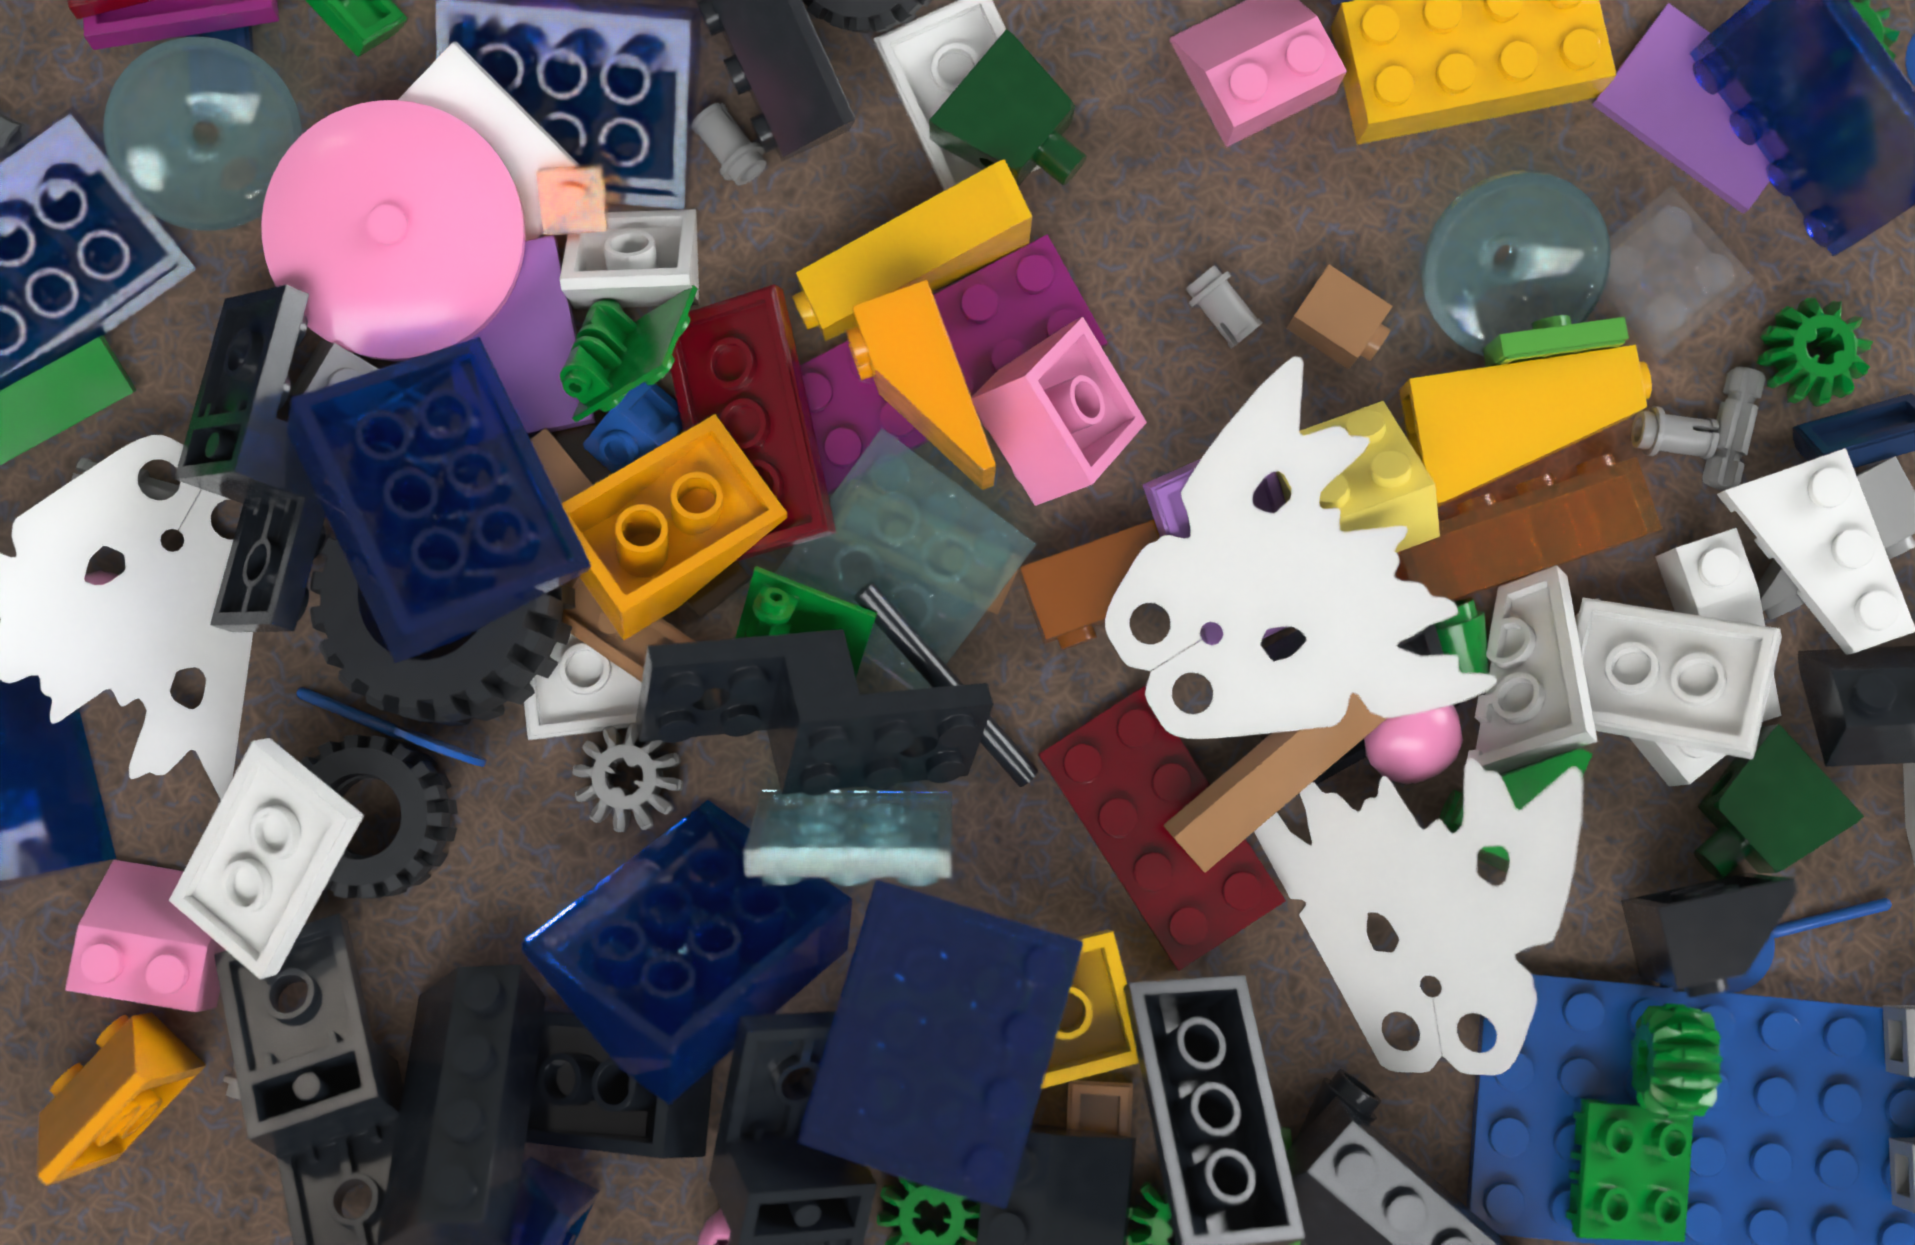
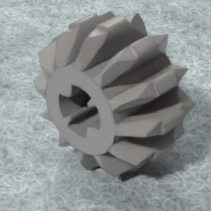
(618, 797)

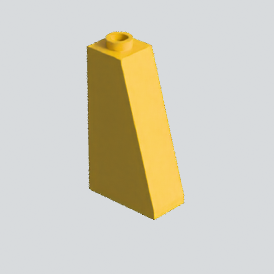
(931, 242)
(1508, 416)

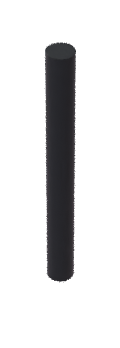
(939, 675)

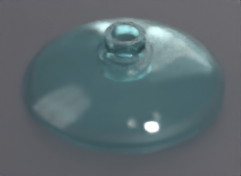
(153, 123)
(1553, 263)

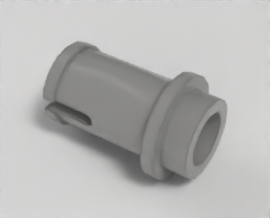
(729, 144)
(1223, 306)
(1674, 434)

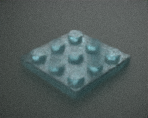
(920, 542)
(851, 837)

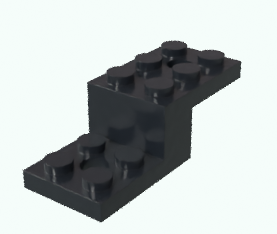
(248, 457)
(812, 710)
(315, 1082)
(759, 1171)

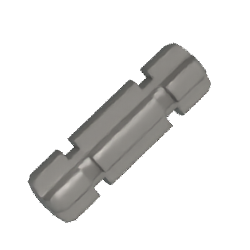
(1736, 425)

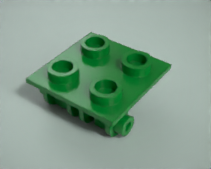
(620, 354)
(788, 607)
(1629, 1173)

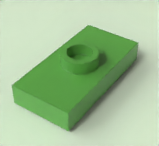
(1554, 338)

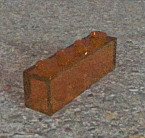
(1534, 530)

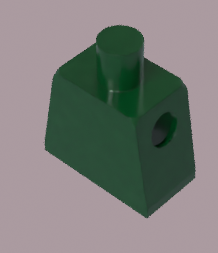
(1009, 113)
(1772, 808)

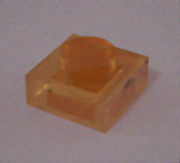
(572, 199)

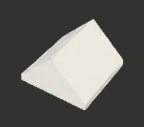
(636, 262)

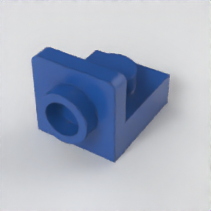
(635, 427)

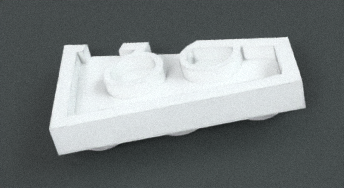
(1829, 547)
(1541, 683)

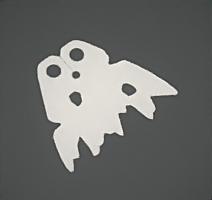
(1282, 571)
(137, 625)
(1437, 904)

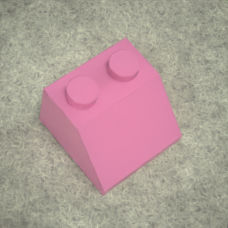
(1259, 64)
(1059, 413)
(142, 945)

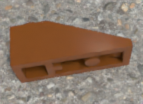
(1075, 587)

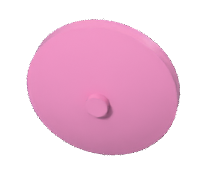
(394, 229)

